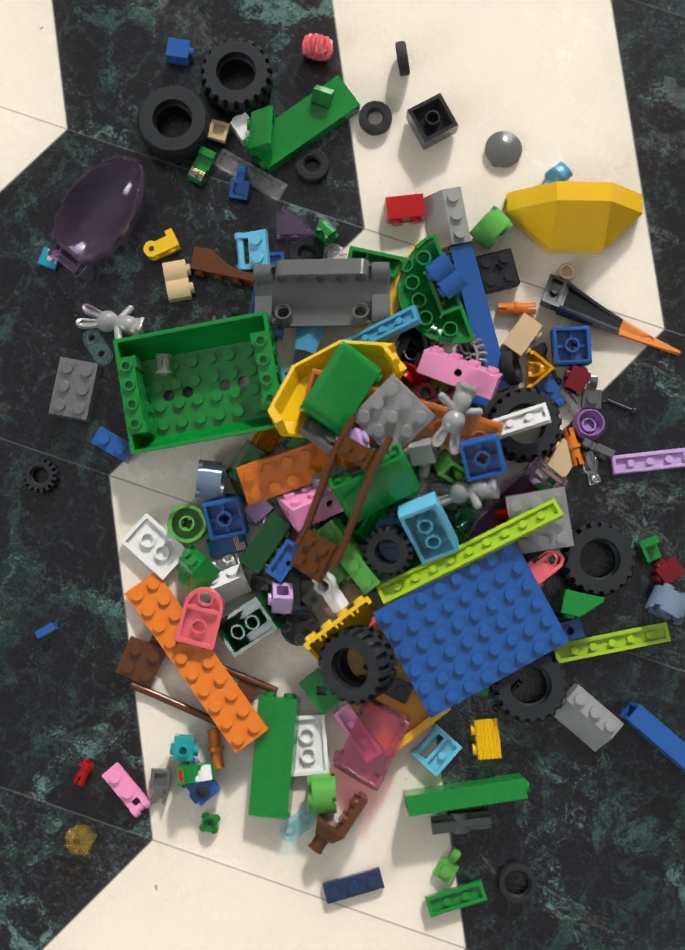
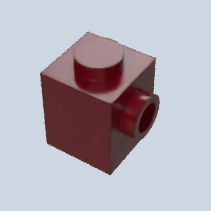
(576, 379)
(667, 570)

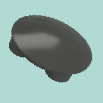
(503, 149)
(296, 631)

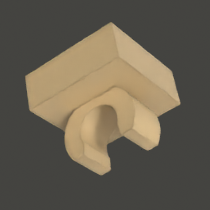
(218, 131)

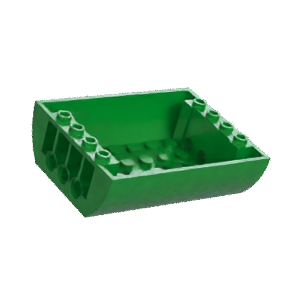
(200, 360)

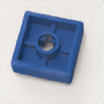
(579, 337)
(476, 468)
(218, 527)

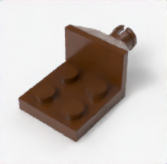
(331, 831)

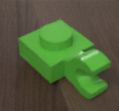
(446, 867)

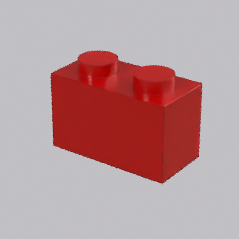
(405, 209)

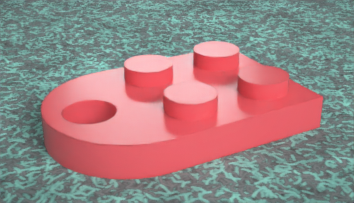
(199, 619)

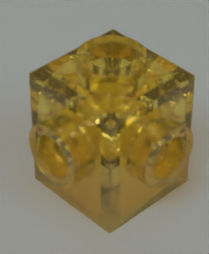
(86, 840)

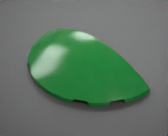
(440, 317)

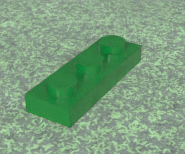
(455, 898)

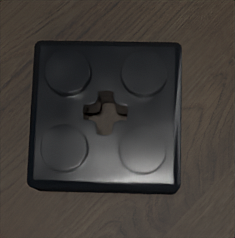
(503, 261)

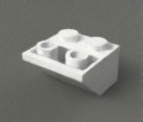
(232, 579)

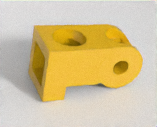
(162, 247)

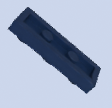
(353, 885)

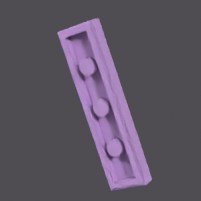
(648, 461)

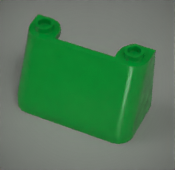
(340, 388)
(390, 484)

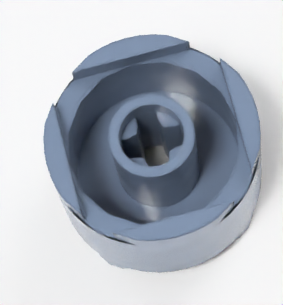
(210, 479)
(667, 603)

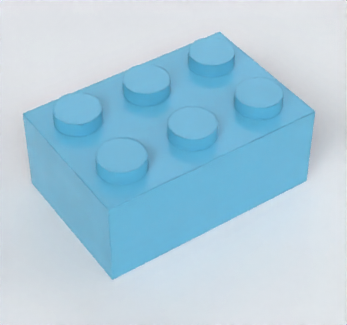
(428, 528)

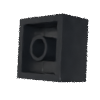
(431, 121)

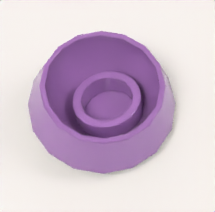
(589, 424)

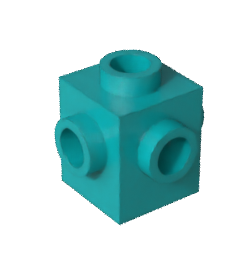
(189, 743)

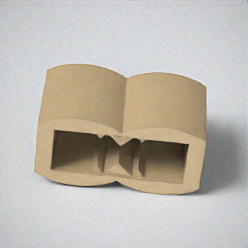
(177, 280)

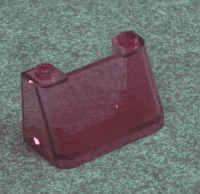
(372, 743)

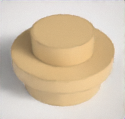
(566, 271)

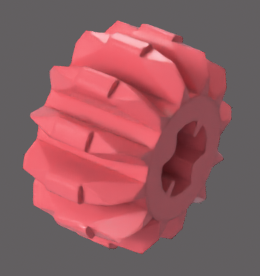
(317, 47)

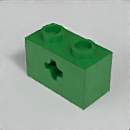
(322, 702)

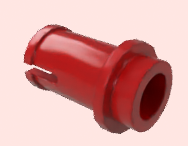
(82, 775)

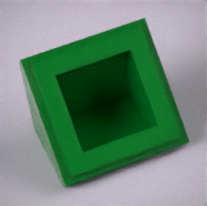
(322, 96)

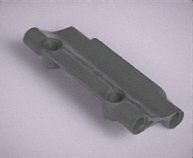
(323, 292)

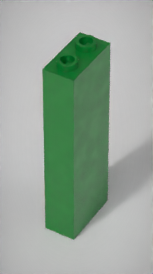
(308, 123)
(275, 756)
(466, 794)

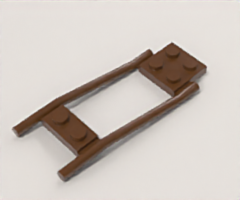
(314, 551)
(142, 661)

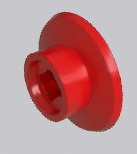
(411, 377)

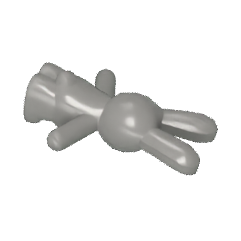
(109, 321)
(454, 419)
(461, 491)

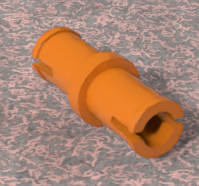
(516, 308)
(574, 447)
(215, 748)

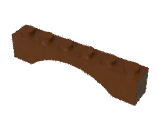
(208, 263)

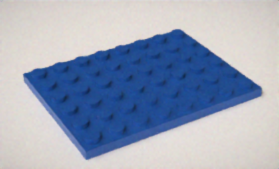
(470, 628)

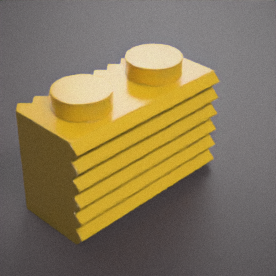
(486, 738)

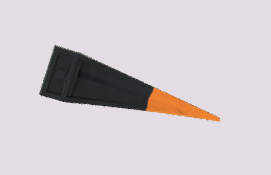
(576, 305)

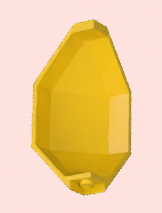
(573, 215)
(285, 407)

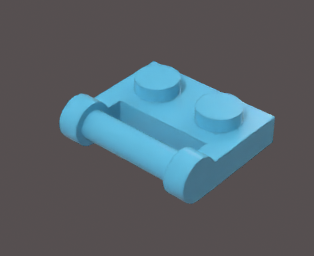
(258, 249)
(441, 754)

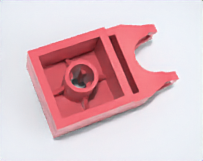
(542, 568)

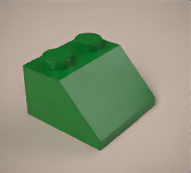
(261, 132)
(195, 569)
(574, 603)

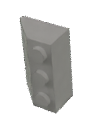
(447, 217)
(587, 718)

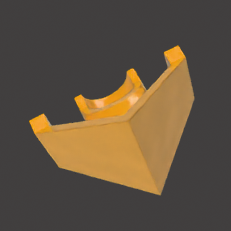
(536, 369)

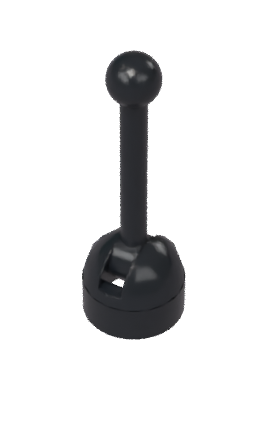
(542, 350)

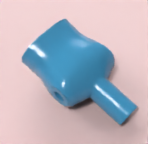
(558, 173)

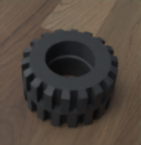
(374, 556)

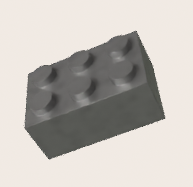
(75, 389)

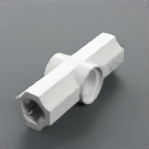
(331, 593)

